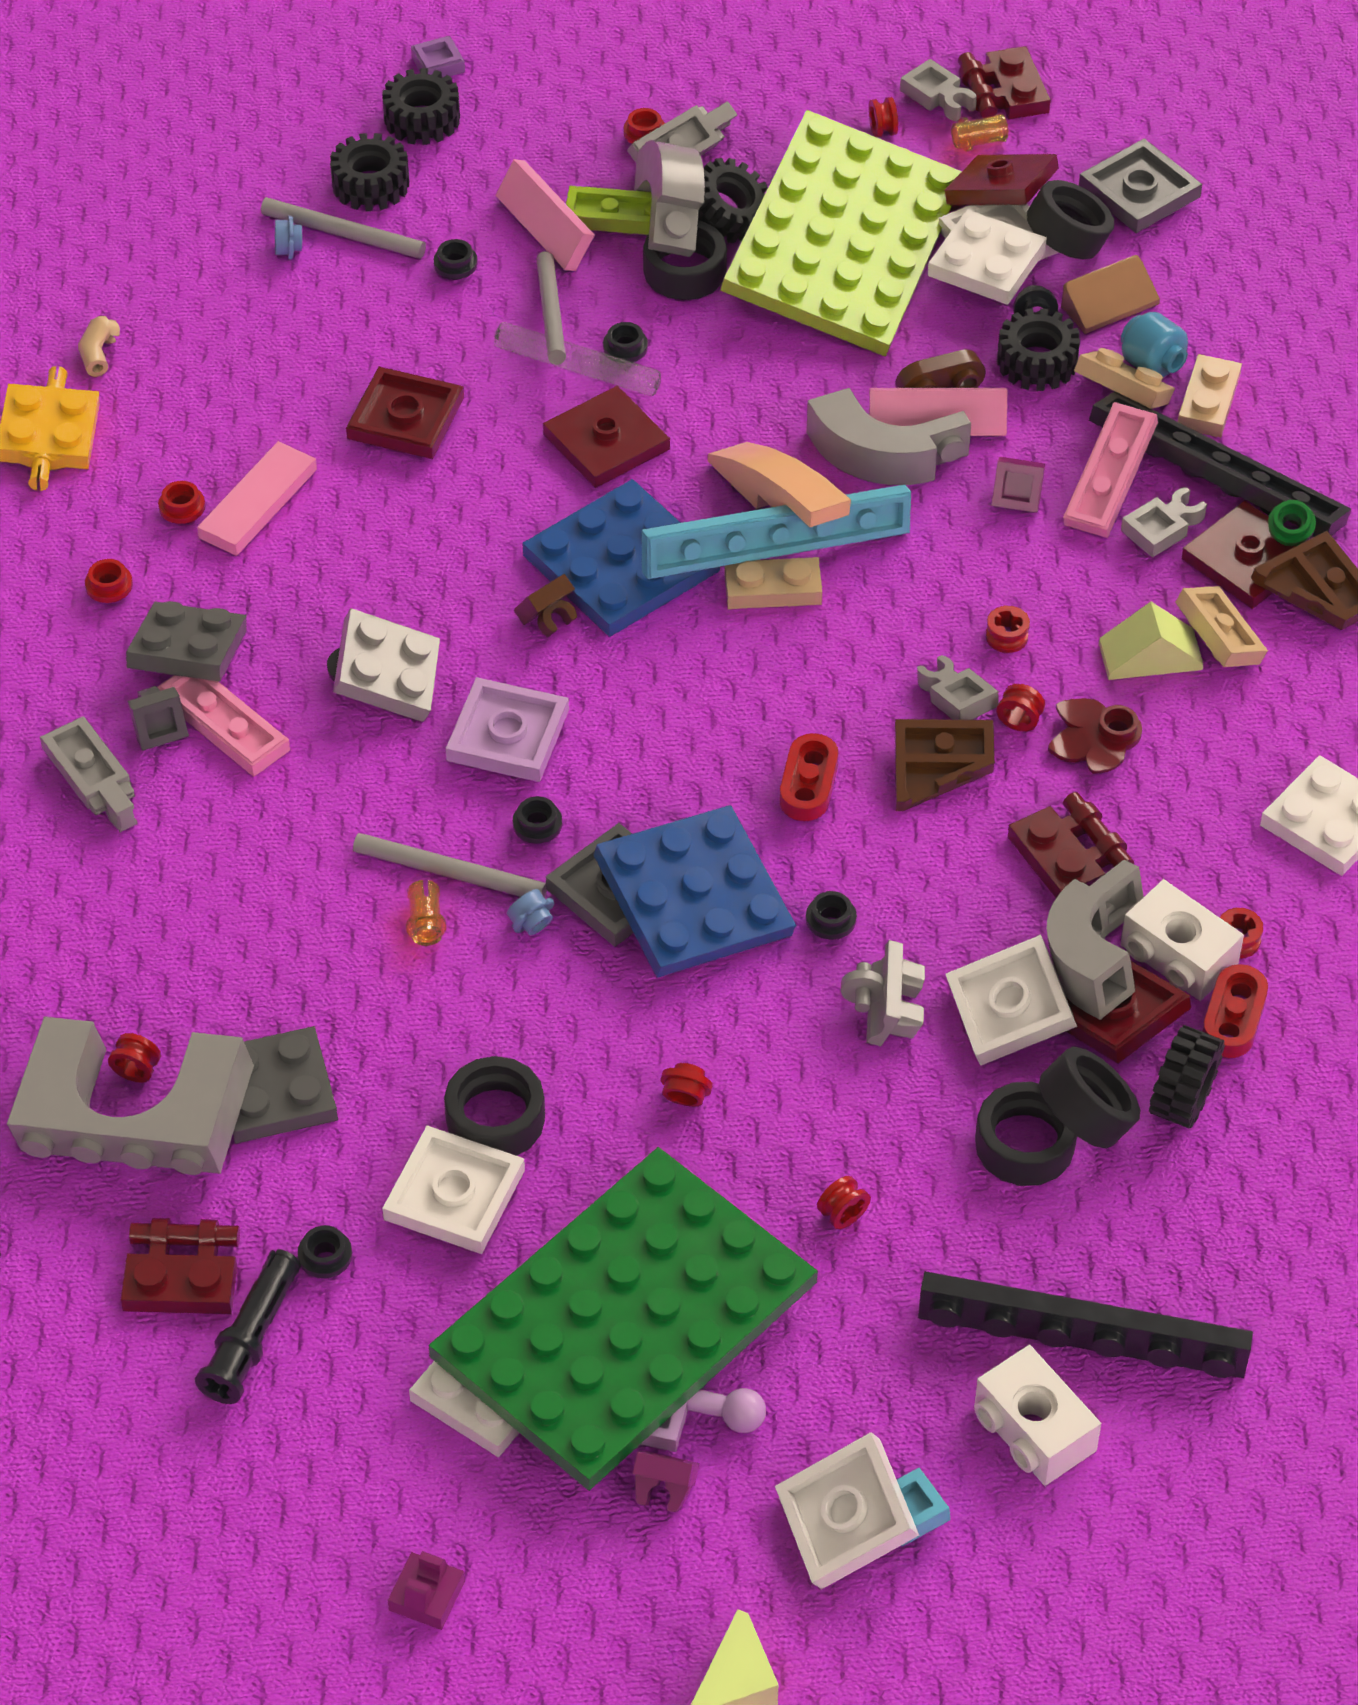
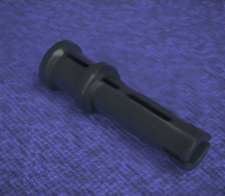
(241, 1344)

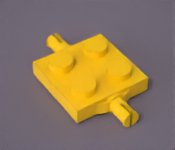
(48, 427)

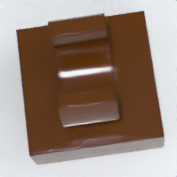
(546, 601)

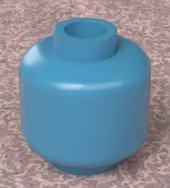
(1154, 343)

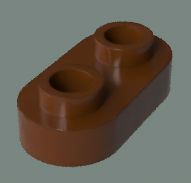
(948, 370)

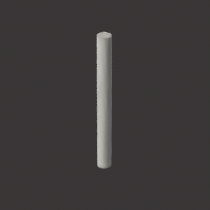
(344, 228)
(551, 308)
(446, 866)

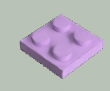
(507, 729)

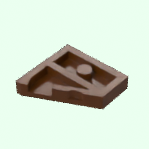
(1314, 578)
(939, 757)

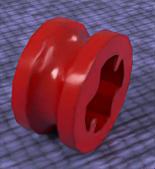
(883, 117)
(1009, 617)
(1020, 707)
(1248, 921)
(134, 1057)
(843, 1202)

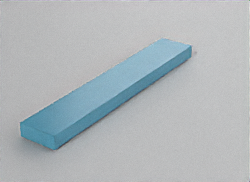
(770, 533)

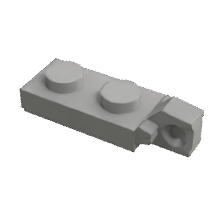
(691, 129)
(92, 771)

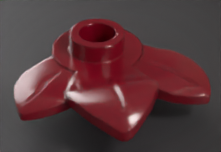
(1095, 734)

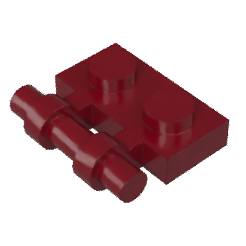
(1015, 82)
(1053, 846)
(180, 1282)

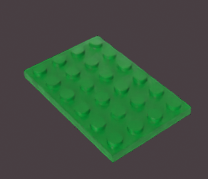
(622, 1317)

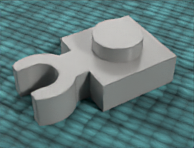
(935, 86)
(1161, 525)
(957, 694)

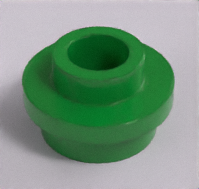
(1295, 511)

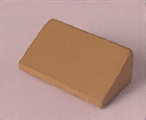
(1109, 294)

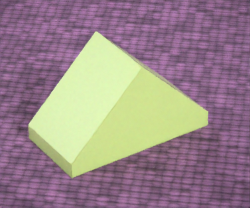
(1150, 645)
(739, 1670)

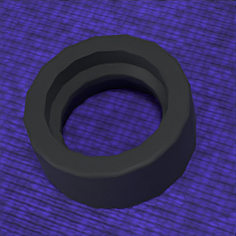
(1070, 219)
(689, 281)
(490, 1075)
(1089, 1097)
(1013, 1165)

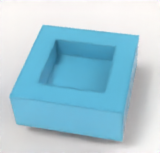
(923, 1502)

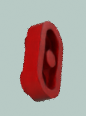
(807, 781)
(1233, 1014)

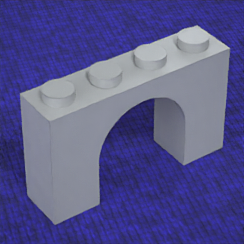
(181, 1132)

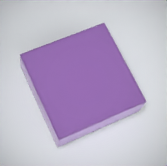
(438, 55)

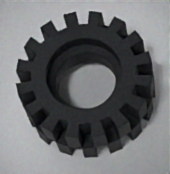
(421, 122)
(738, 186)
(375, 187)
(1032, 366)
(1186, 1076)

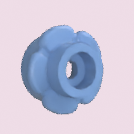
(287, 237)
(531, 912)

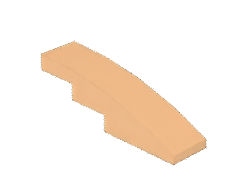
(777, 480)

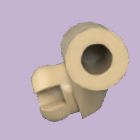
(98, 332)

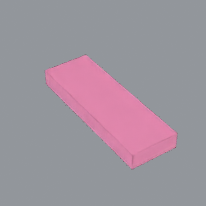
(544, 215)
(913, 406)
(1110, 470)
(257, 498)
(229, 723)

